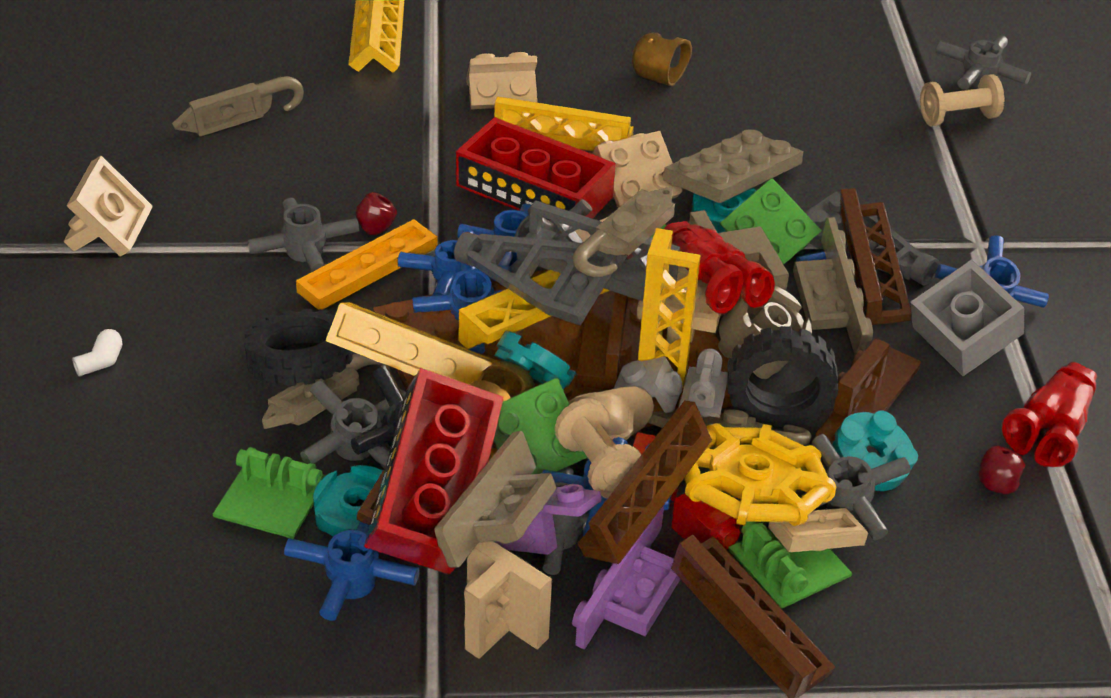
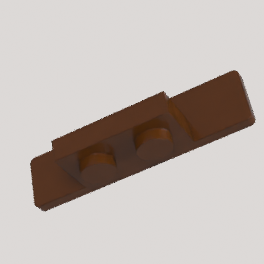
(870, 384)

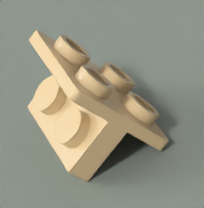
(501, 77)

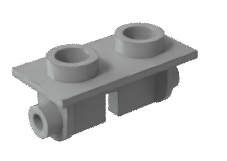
(706, 384)

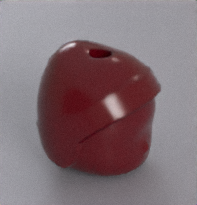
(375, 213)
(1001, 470)

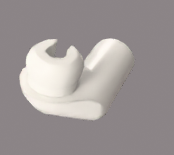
(103, 353)

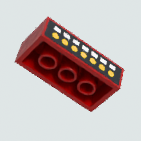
(526, 167)
(433, 458)

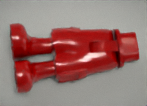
(723, 268)
(1058, 406)

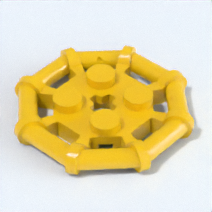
(759, 476)

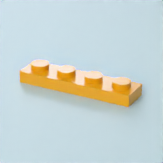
(364, 265)

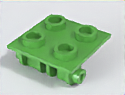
(780, 218)
(536, 417)
(270, 493)
(785, 574)

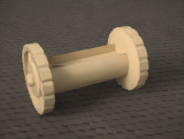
(936, 103)
(585, 428)

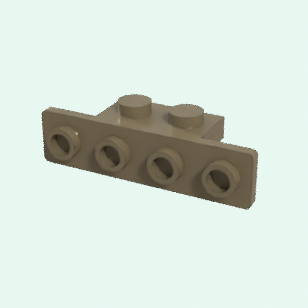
(830, 290)
(496, 503)

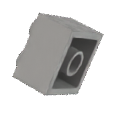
(967, 317)

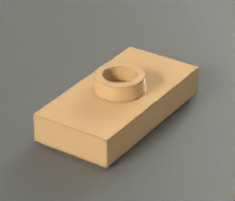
(821, 531)

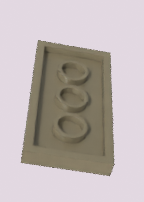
(733, 165)

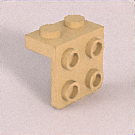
(638, 164)

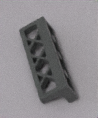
(631, 270)

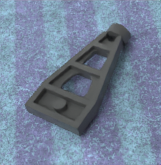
(912, 263)
(567, 299)

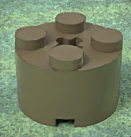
(744, 320)

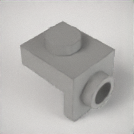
(656, 378)

